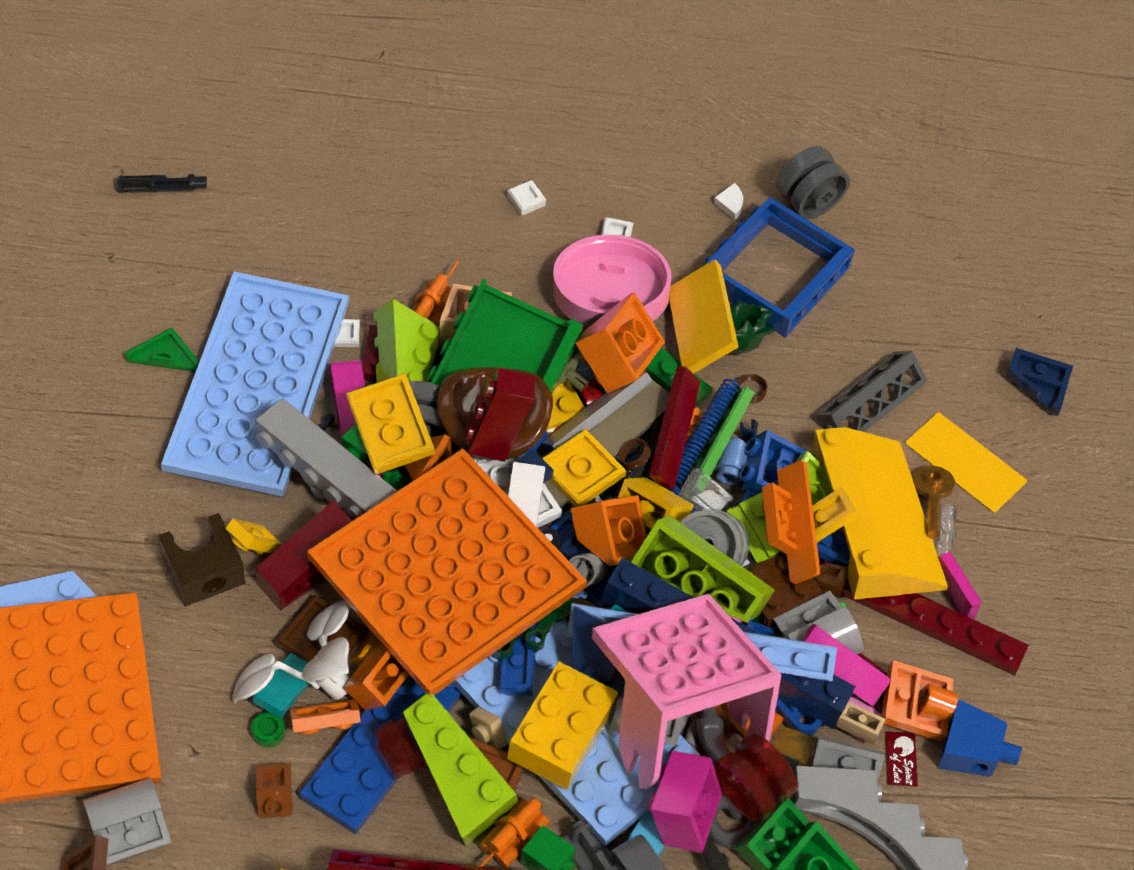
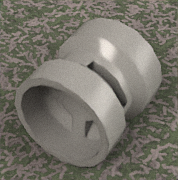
(597, 571)

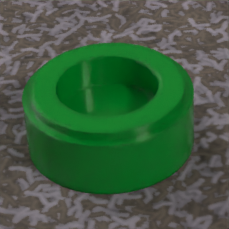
(267, 730)

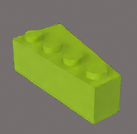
(701, 569)
(464, 776)

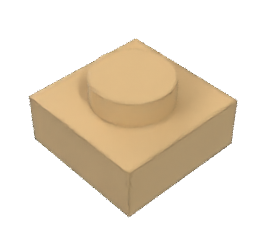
(488, 728)

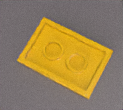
(390, 424)

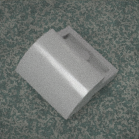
(827, 615)
(129, 819)

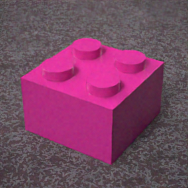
(686, 801)

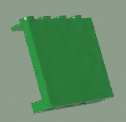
(507, 335)

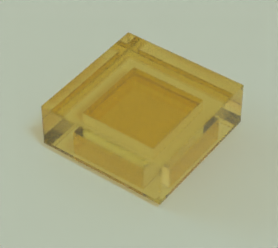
(795, 745)

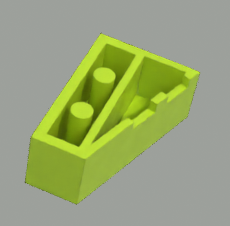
(404, 342)

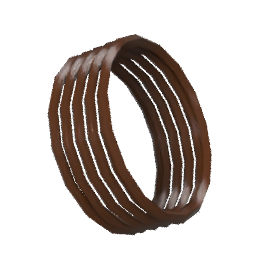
(754, 377)
(622, 454)

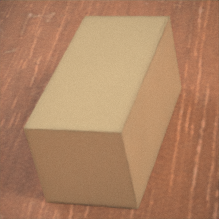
(861, 722)

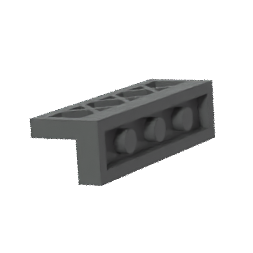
(873, 384)

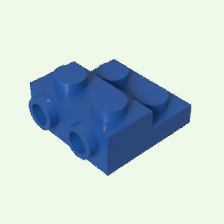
(766, 456)

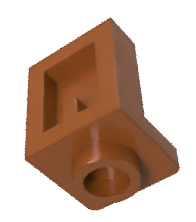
(274, 790)

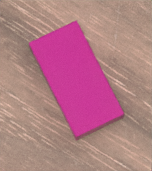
(959, 587)

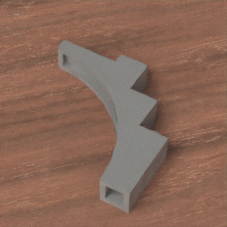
(896, 828)

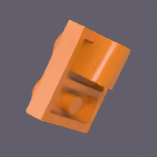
(919, 701)

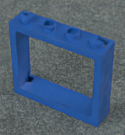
(803, 232)

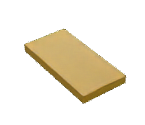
(702, 317)

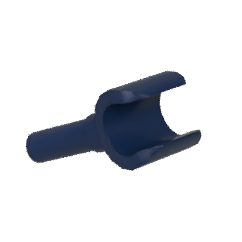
(745, 434)

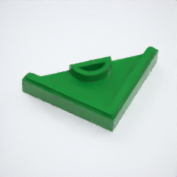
(164, 351)

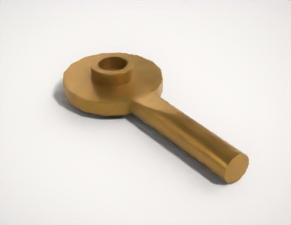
(934, 484)

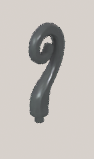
(713, 743)

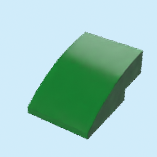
(792, 843)

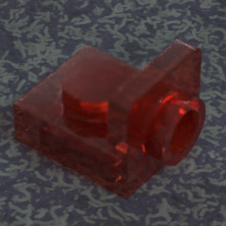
(398, 748)

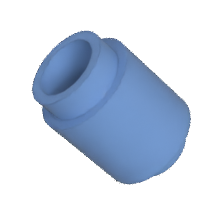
(731, 462)

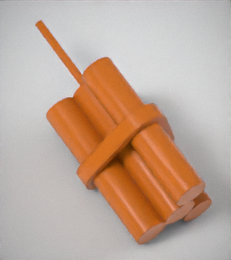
(433, 299)
(513, 832)

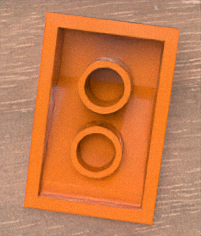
(620, 344)

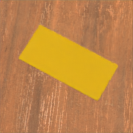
(968, 461)

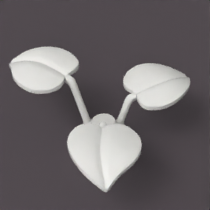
(324, 671)

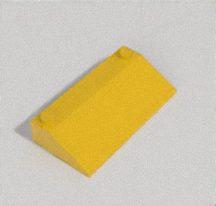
(891, 533)

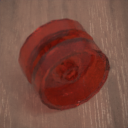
(755, 777)

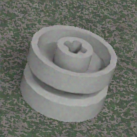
(723, 529)

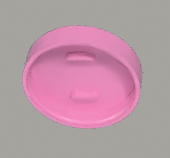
(604, 270)

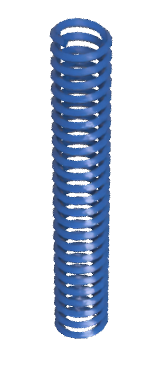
(708, 425)

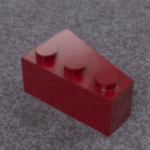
(499, 414)
(288, 571)

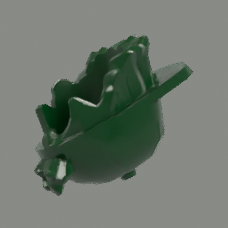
(750, 325)

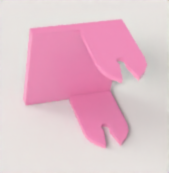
(681, 664)

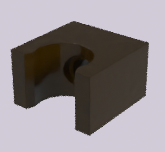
(206, 571)

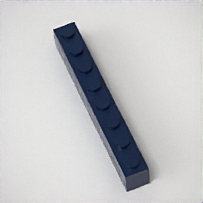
(643, 592)

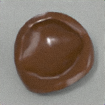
(463, 388)

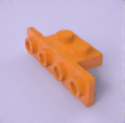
(792, 521)

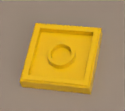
(583, 468)

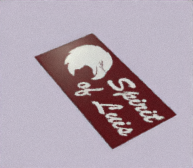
(901, 759)

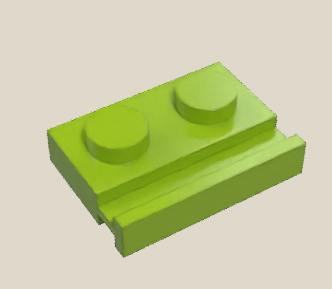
(753, 519)

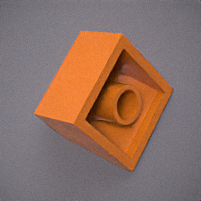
(611, 528)

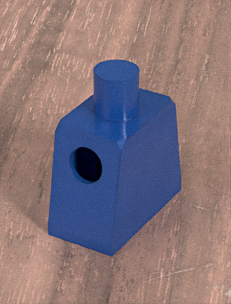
(976, 742)

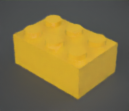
(562, 725)

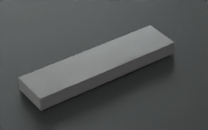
(596, 412)

